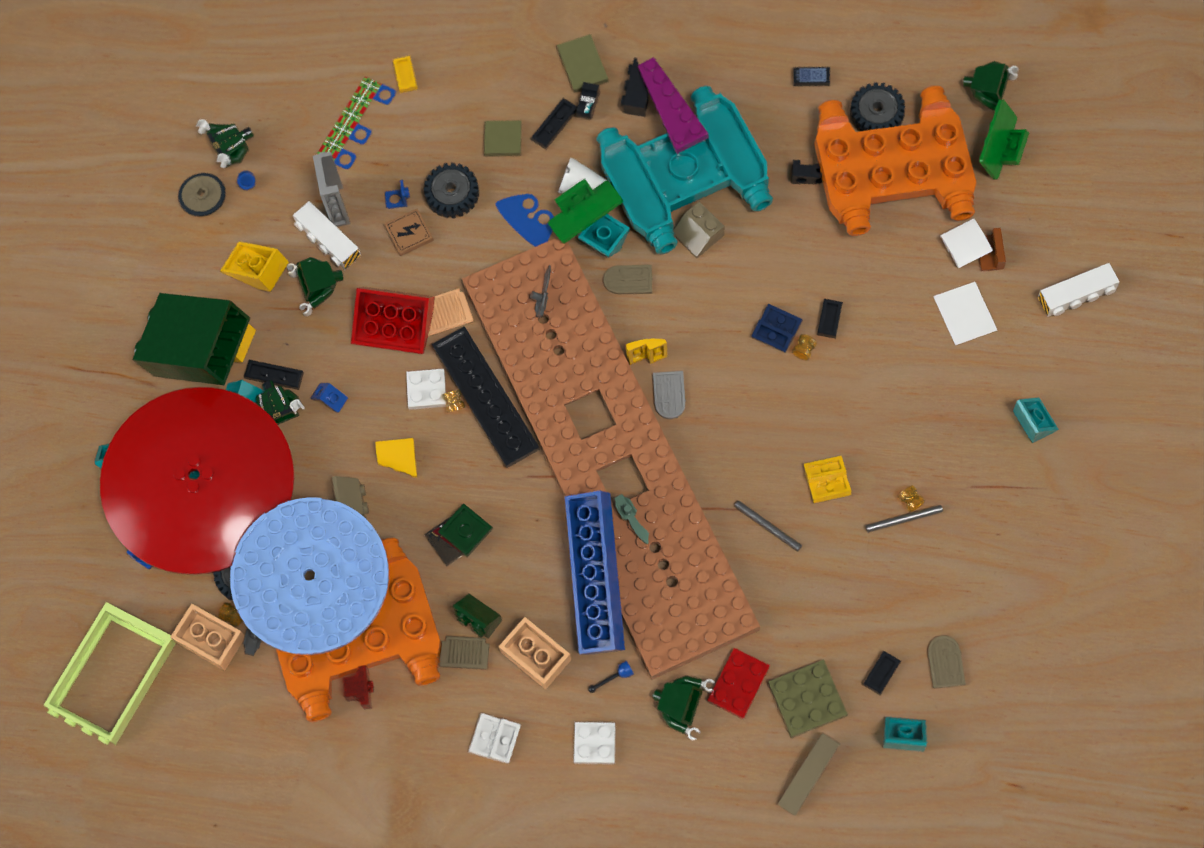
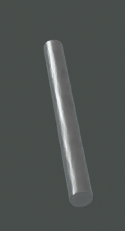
(904, 518)
(768, 526)

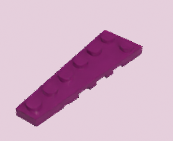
(677, 117)

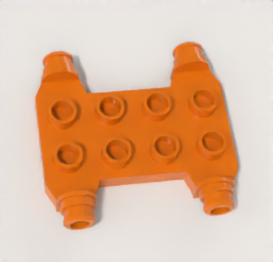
(894, 162)
(400, 630)

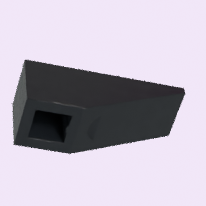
(636, 96)

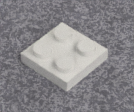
(426, 389)
(594, 743)

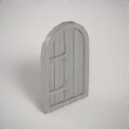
(669, 394)

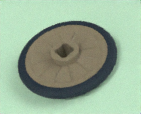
(204, 205)

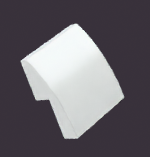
(966, 243)
(494, 738)

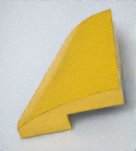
(397, 455)

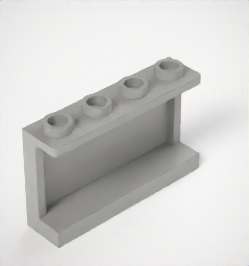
(329, 185)

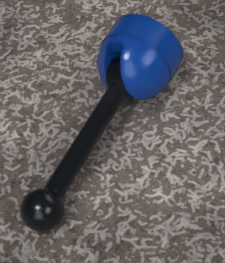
(624, 671)

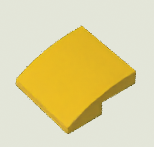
(652, 349)
(827, 479)

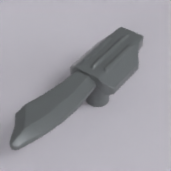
(542, 298)
(251, 643)

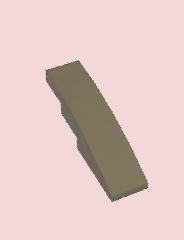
(809, 774)

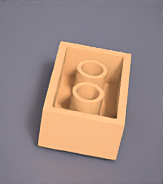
(208, 637)
(535, 653)

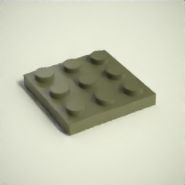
(807, 698)

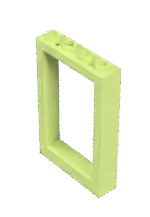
(81, 656)

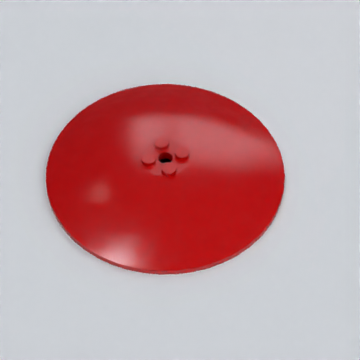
(185, 521)

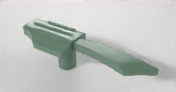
(627, 512)

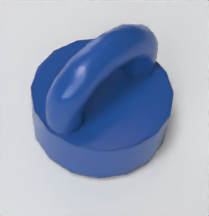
(246, 180)

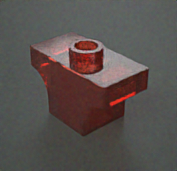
(359, 687)

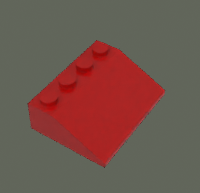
(392, 319)

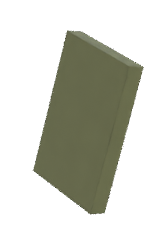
(582, 62)

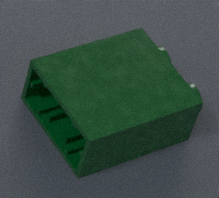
(191, 338)

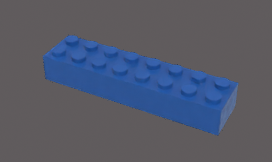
(594, 573)

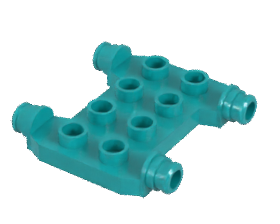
(659, 181)

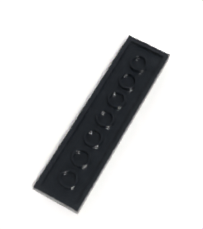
(485, 397)

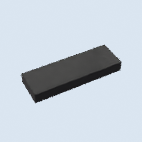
(554, 123)
(279, 375)

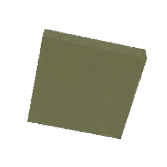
(503, 138)

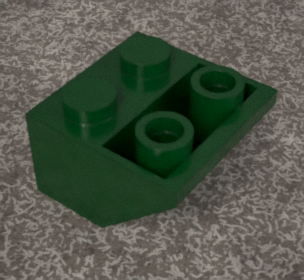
(477, 615)

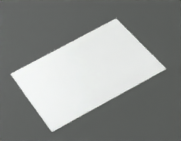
(965, 313)

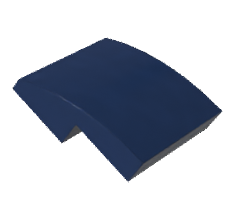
(777, 328)

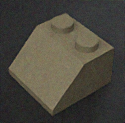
(698, 230)
(351, 493)

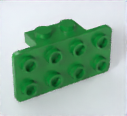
(1003, 143)
(582, 208)

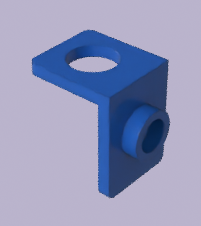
(403, 194)
(330, 396)

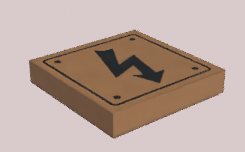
(408, 232)

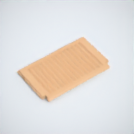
(450, 312)

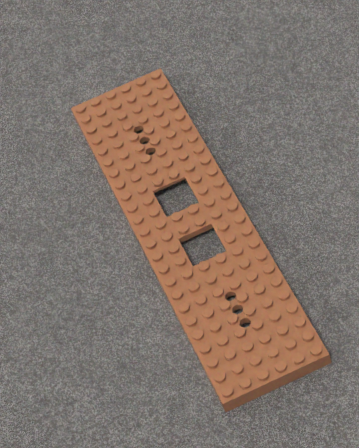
(665, 622)

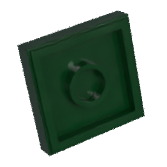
(465, 530)

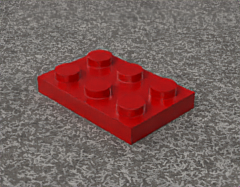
(738, 683)

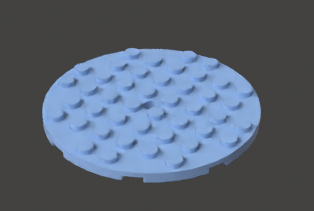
(316, 613)

